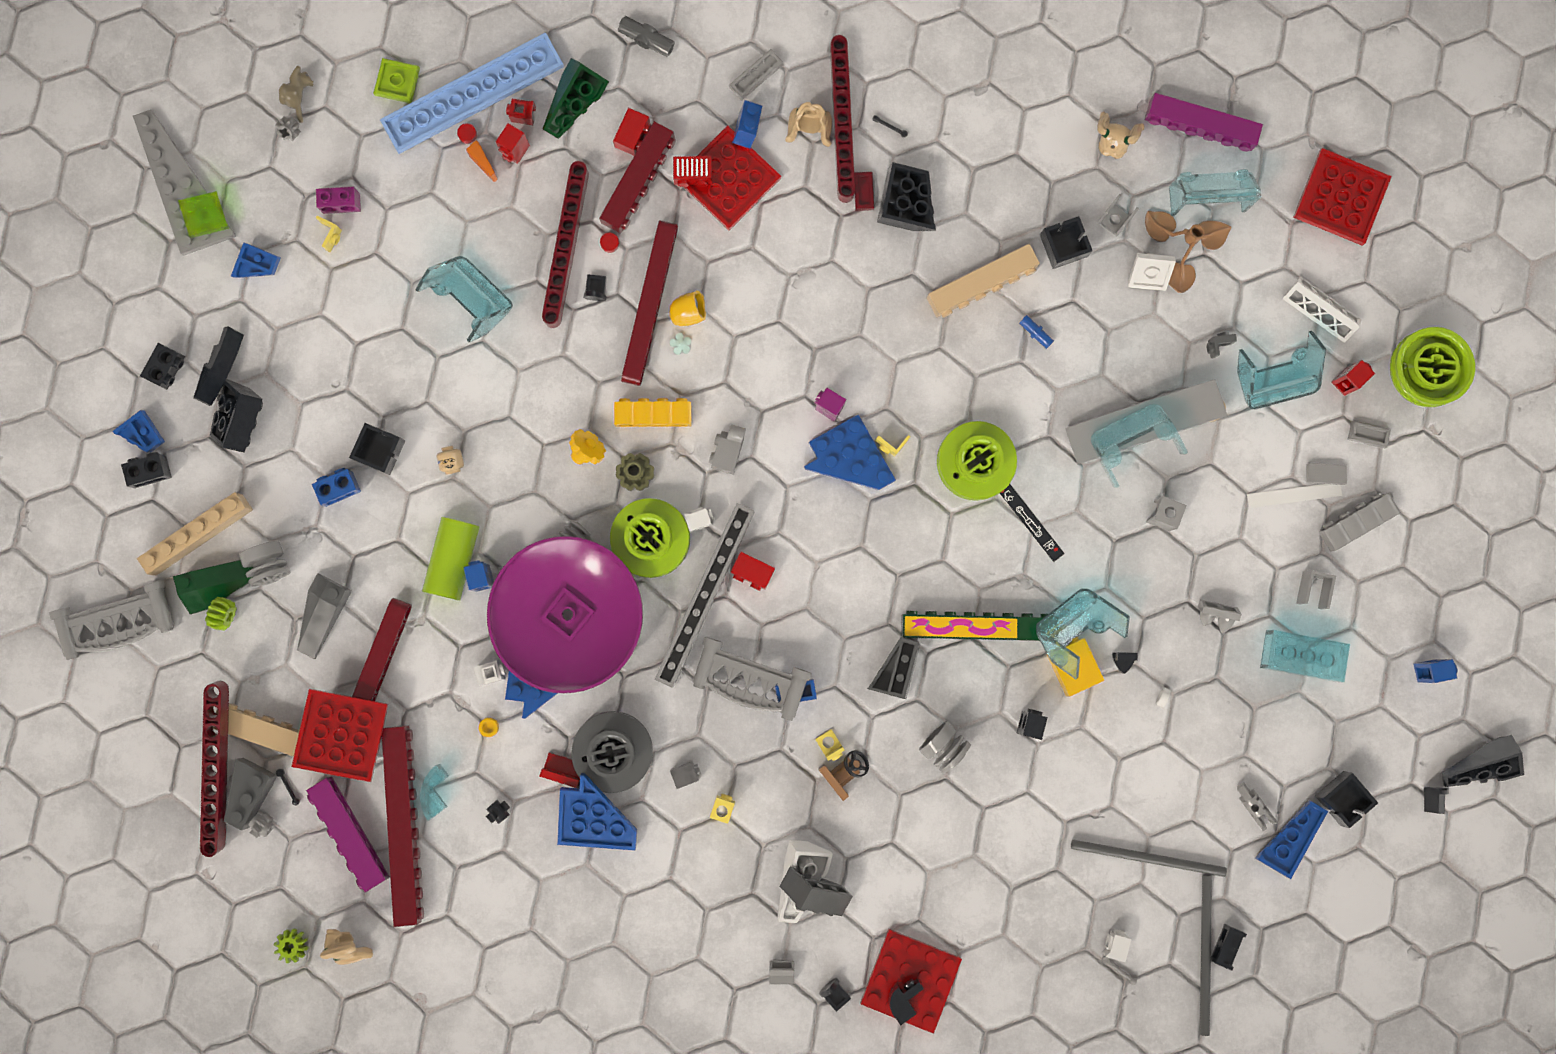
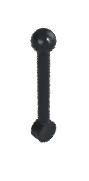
(904, 133)
(280, 773)

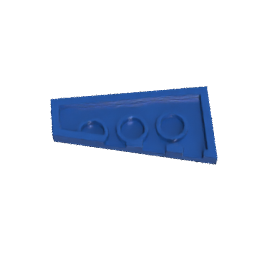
(1293, 840)

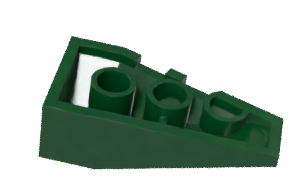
(573, 96)
(204, 585)

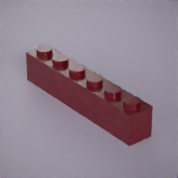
(637, 177)

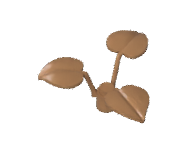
(1211, 233)

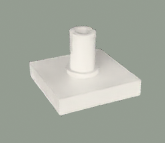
(1151, 271)

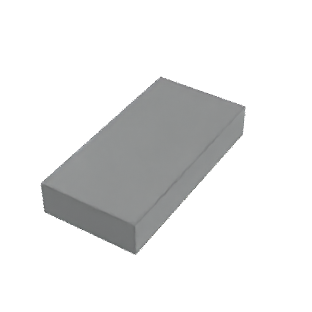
(1369, 434)
(1326, 474)

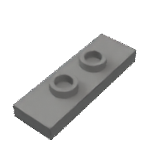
(756, 74)

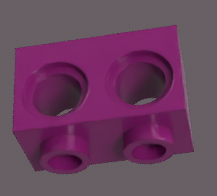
(338, 200)

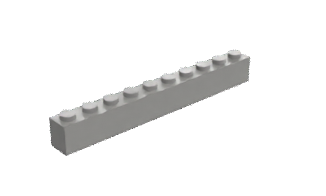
(704, 595)

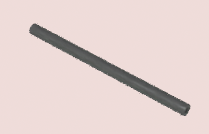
(1148, 858)
(1205, 974)

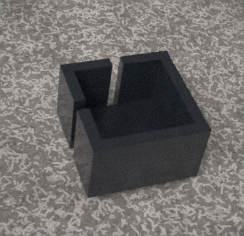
(1064, 246)
(376, 449)
(1344, 796)

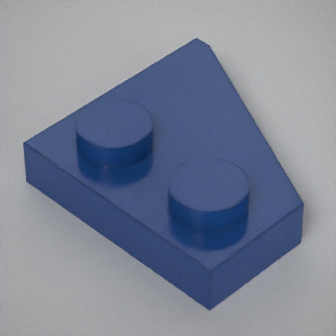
(254, 262)
(141, 432)

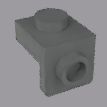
(1221, 339)

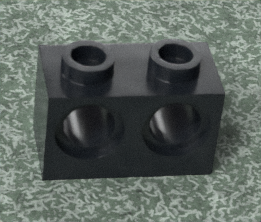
(158, 363)
(146, 474)
(1032, 724)

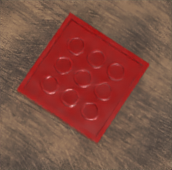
(738, 179)
(1342, 196)
(340, 735)
(907, 959)

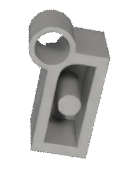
(727, 449)

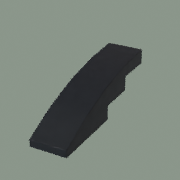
(219, 365)

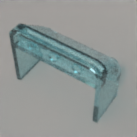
(1214, 188)
(471, 289)
(1283, 381)
(1110, 438)
(1073, 617)

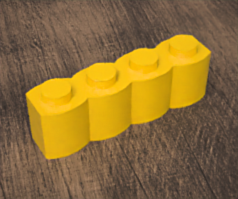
(653, 414)

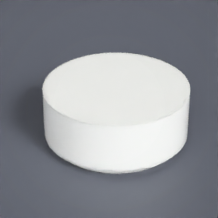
(1163, 697)

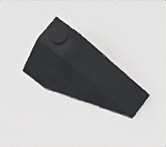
(1494, 760)

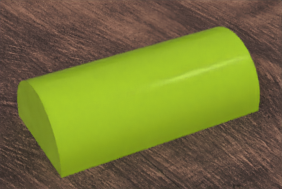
(449, 556)

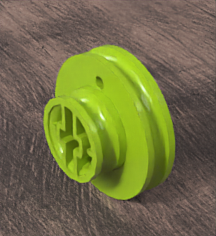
(1437, 351)
(953, 457)
(672, 547)

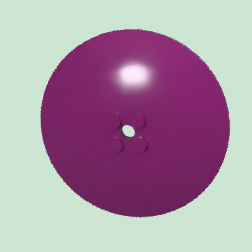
(529, 621)

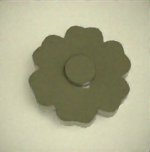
(635, 472)

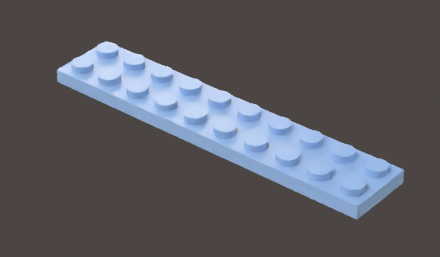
(472, 93)

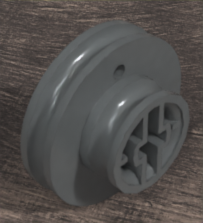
(632, 737)

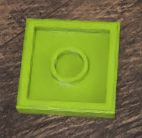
(396, 80)

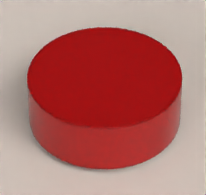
(467, 133)
(609, 242)

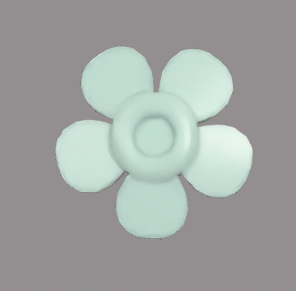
(680, 344)

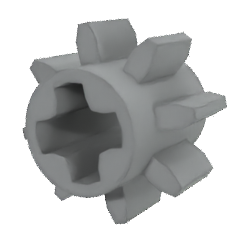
(288, 128)
(261, 825)

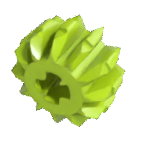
(220, 613)
(285, 940)

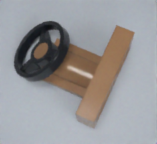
(845, 772)

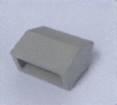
(781, 972)

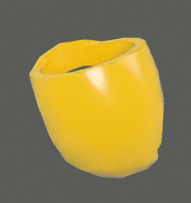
(684, 309)

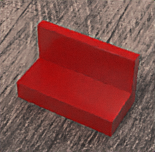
(560, 770)

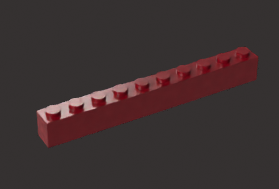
(402, 826)

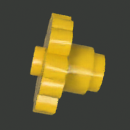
(586, 447)

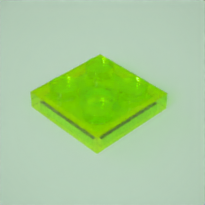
(203, 214)

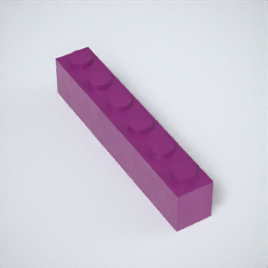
(1203, 122)
(347, 833)

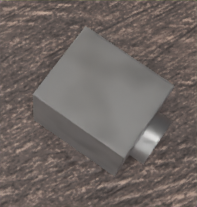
(685, 774)

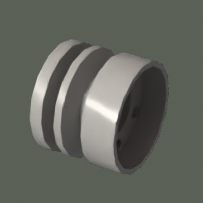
(264, 563)
(947, 749)

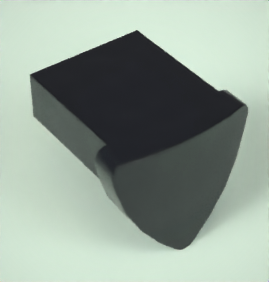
(595, 288)
(1124, 660)
(1435, 799)
(835, 994)

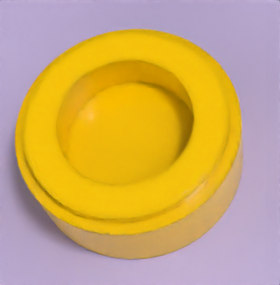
(488, 727)

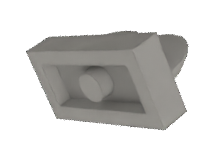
(1226, 614)

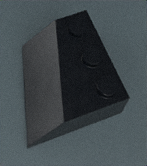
(907, 199)
(235, 416)

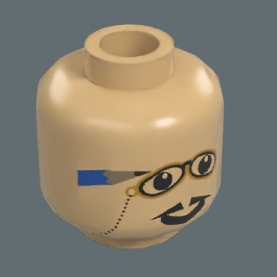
(450, 460)

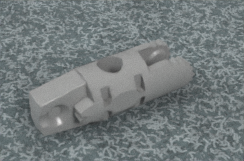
(1250, 798)

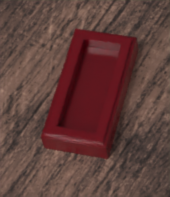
(864, 191)

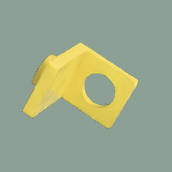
(333, 236)
(887, 448)
(835, 751)
(723, 800)

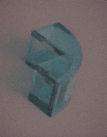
(430, 800)

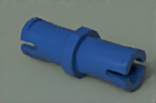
(1036, 331)

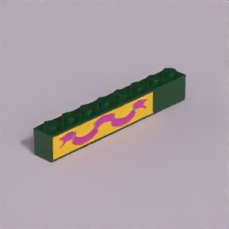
(970, 626)

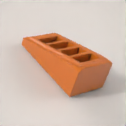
(478, 156)

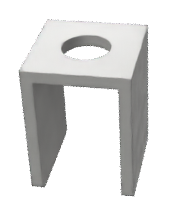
(1115, 210)
(1161, 520)
(1326, 591)

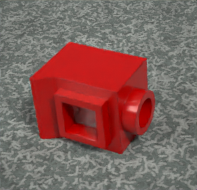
(521, 111)

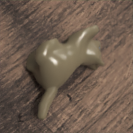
(291, 93)

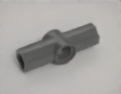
(646, 36)

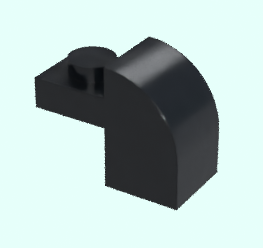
(899, 1000)

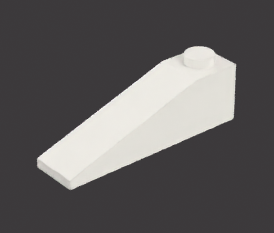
(805, 858)

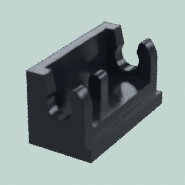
(1227, 946)

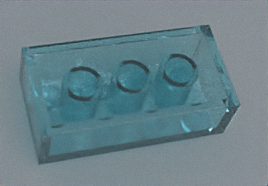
(1305, 656)

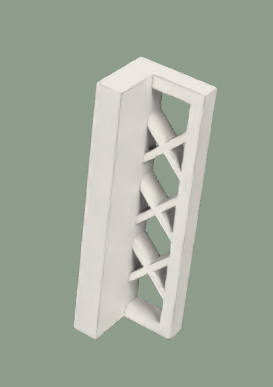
(1326, 303)

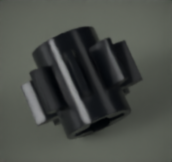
(497, 812)

